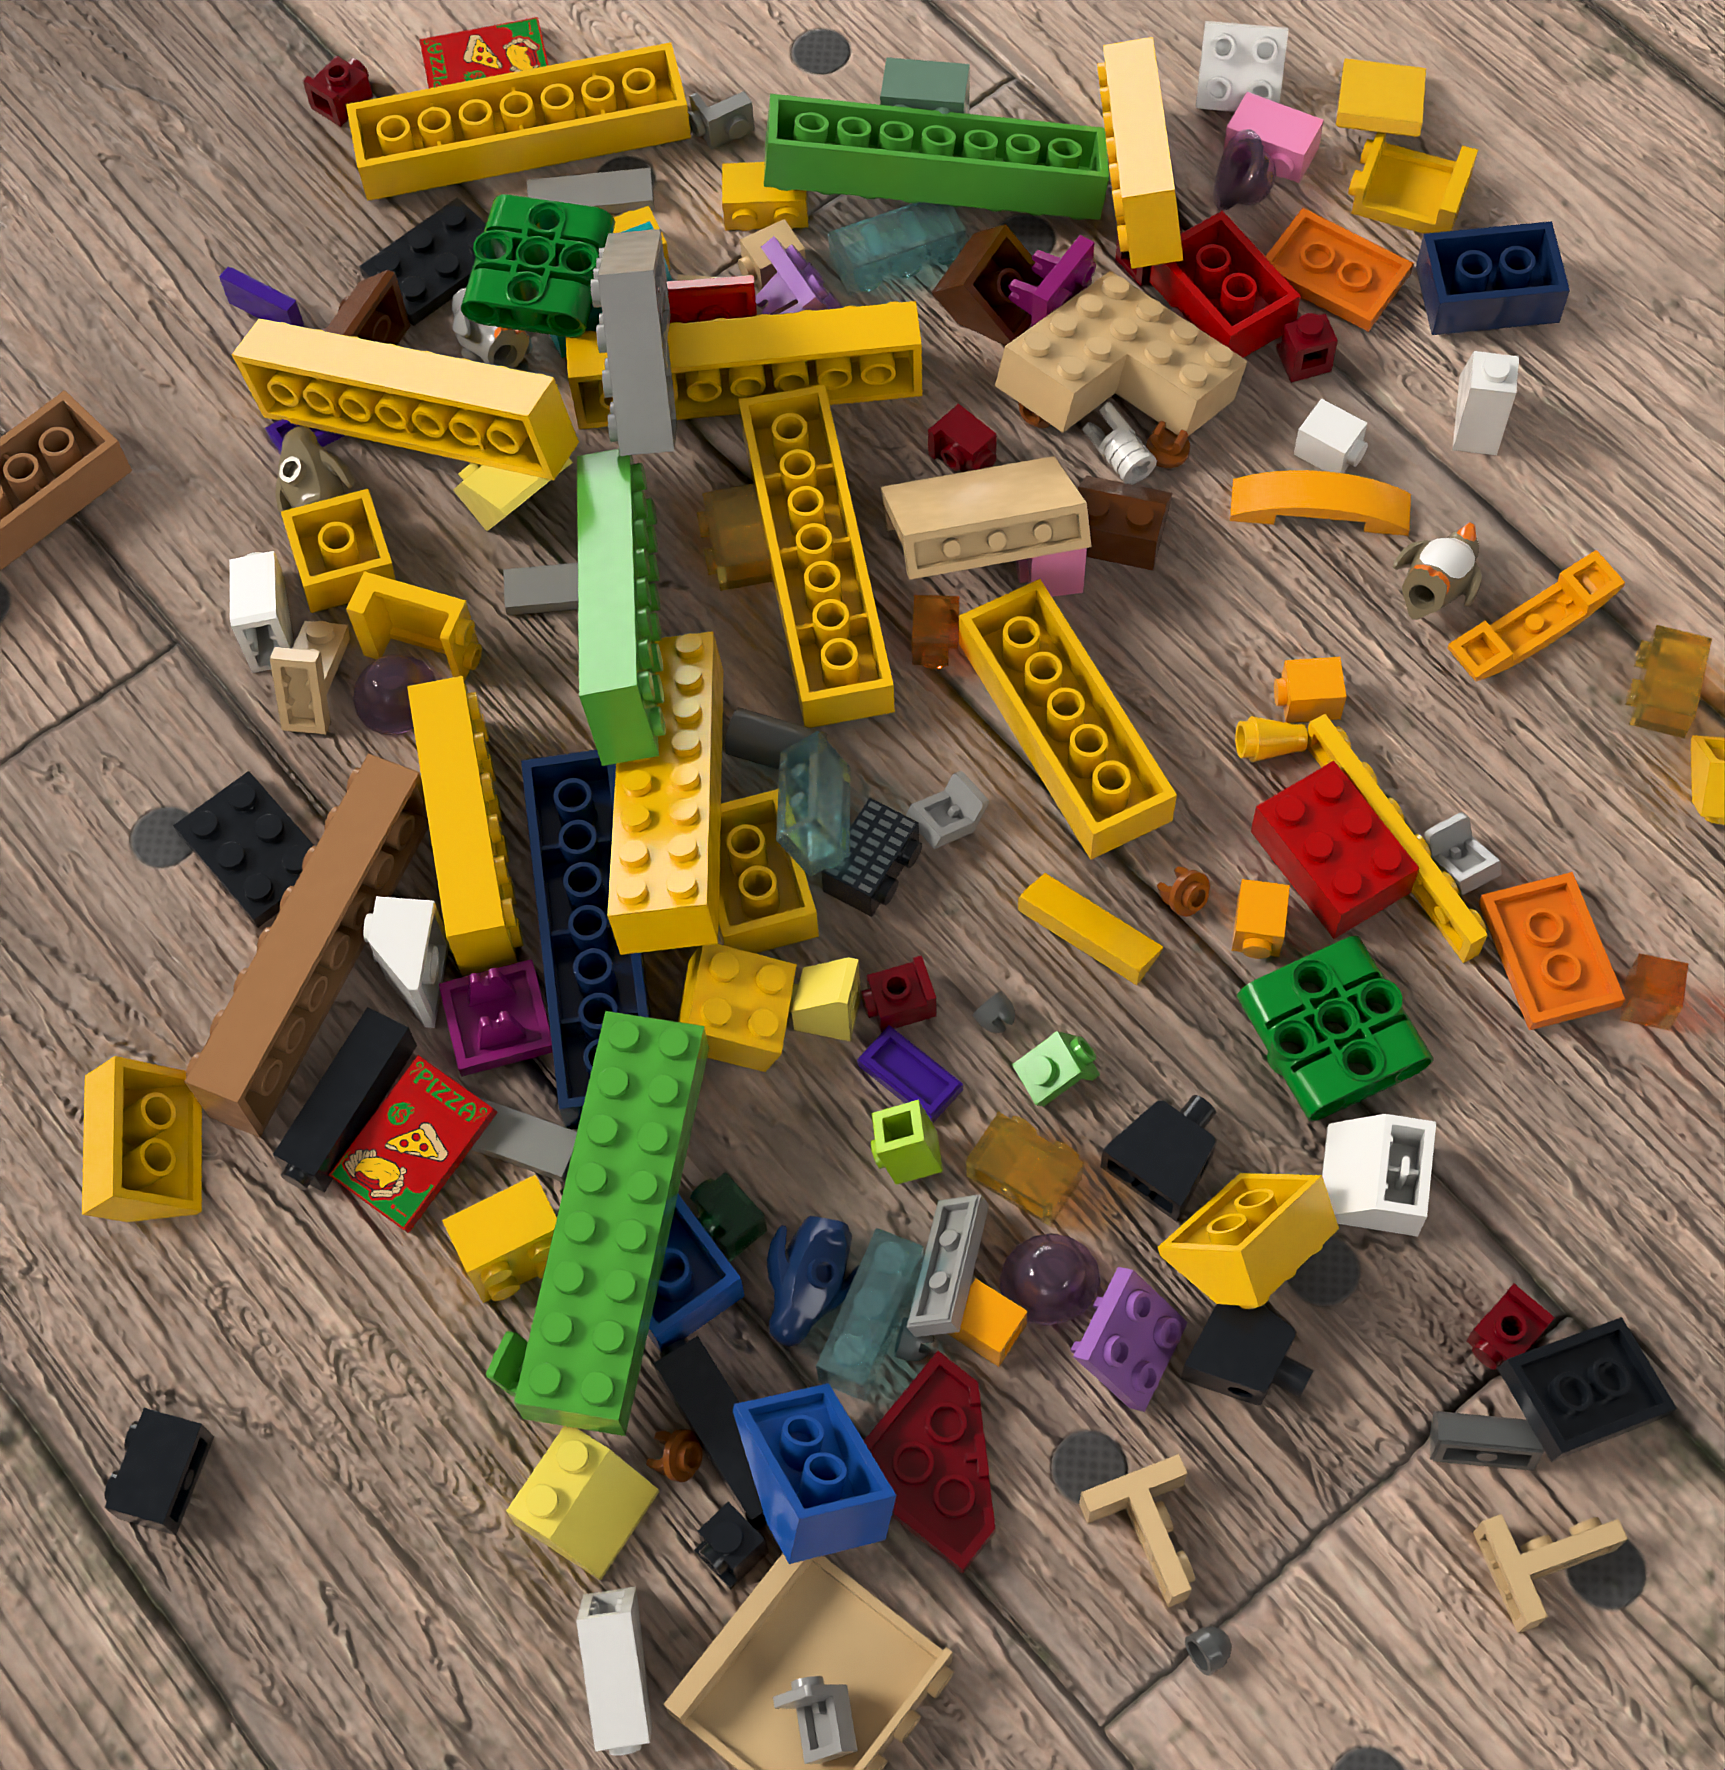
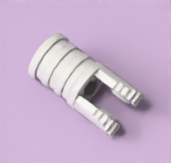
(1121, 447)

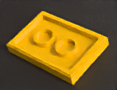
(1381, 97)

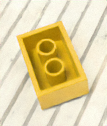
(760, 885)

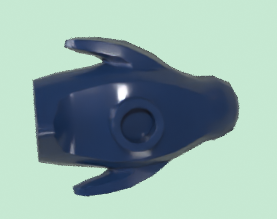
(807, 1276)

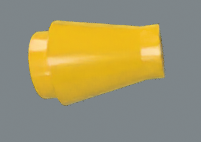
(1268, 738)

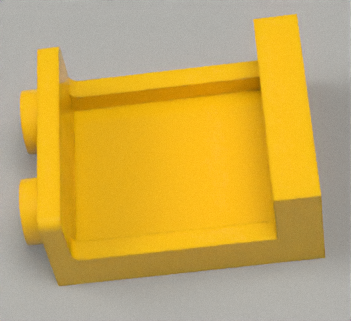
(1410, 186)
(421, 617)

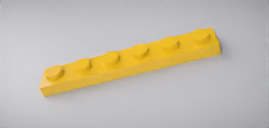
(1432, 888)

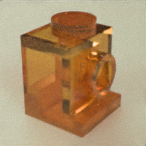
(934, 629)

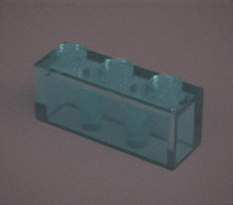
(895, 245)
(814, 804)
(870, 1314)

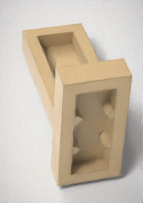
(306, 674)
(1149, 1520)
(1540, 1558)

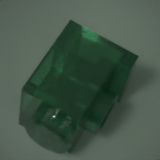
(728, 1214)

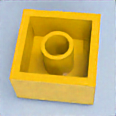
(335, 545)
(739, 1002)
(504, 1239)

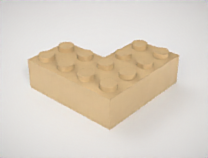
(1122, 344)

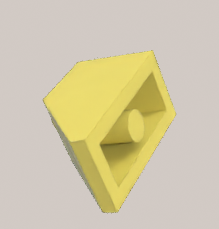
(827, 999)

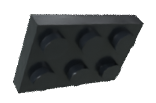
(431, 259)
(247, 845)
(1586, 1388)

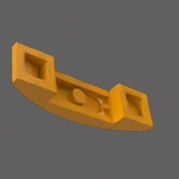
(1322, 496)
(1538, 621)

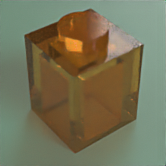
(1654, 991)

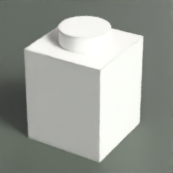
(1331, 438)

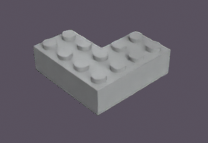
(634, 333)

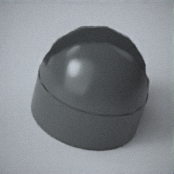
(993, 1010)
(910, 1347)
(1209, 1649)

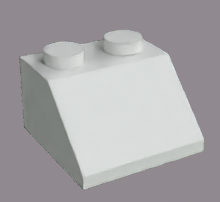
(411, 951)

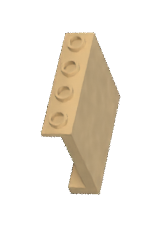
(986, 517)
(797, 1626)

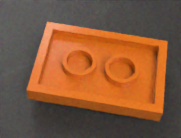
(1338, 268)
(1551, 951)

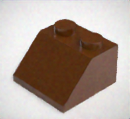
(978, 283)
(373, 311)
(1124, 521)

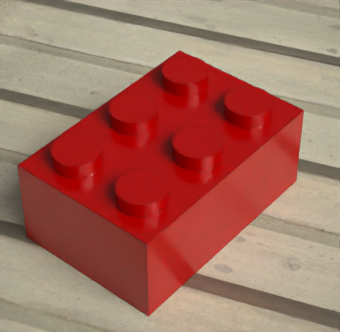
(1227, 286)
(1334, 849)

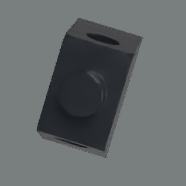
(1164, 1154)
(1245, 1354)

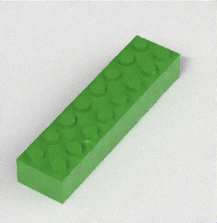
(935, 157)
(617, 608)
(613, 1225)

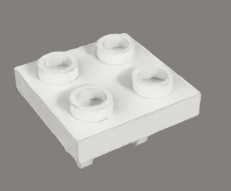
(1238, 62)

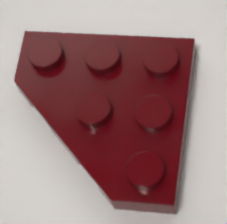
(938, 1462)

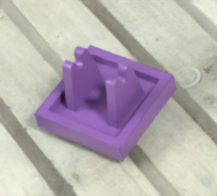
(795, 285)
(1130, 1339)

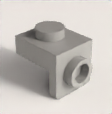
(723, 120)
(950, 812)
(1460, 854)
(822, 1718)

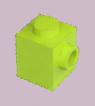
(906, 1142)

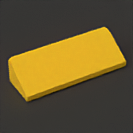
(1089, 928)

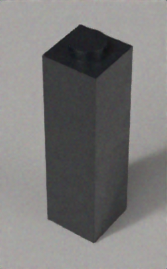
(344, 1100)
(708, 1410)

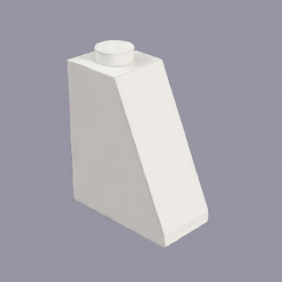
(1484, 402)
(259, 608)
(614, 1670)

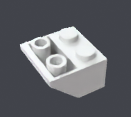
(1380, 1172)

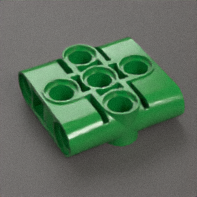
(536, 265)
(1320, 1073)

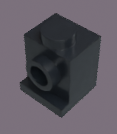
(730, 1545)

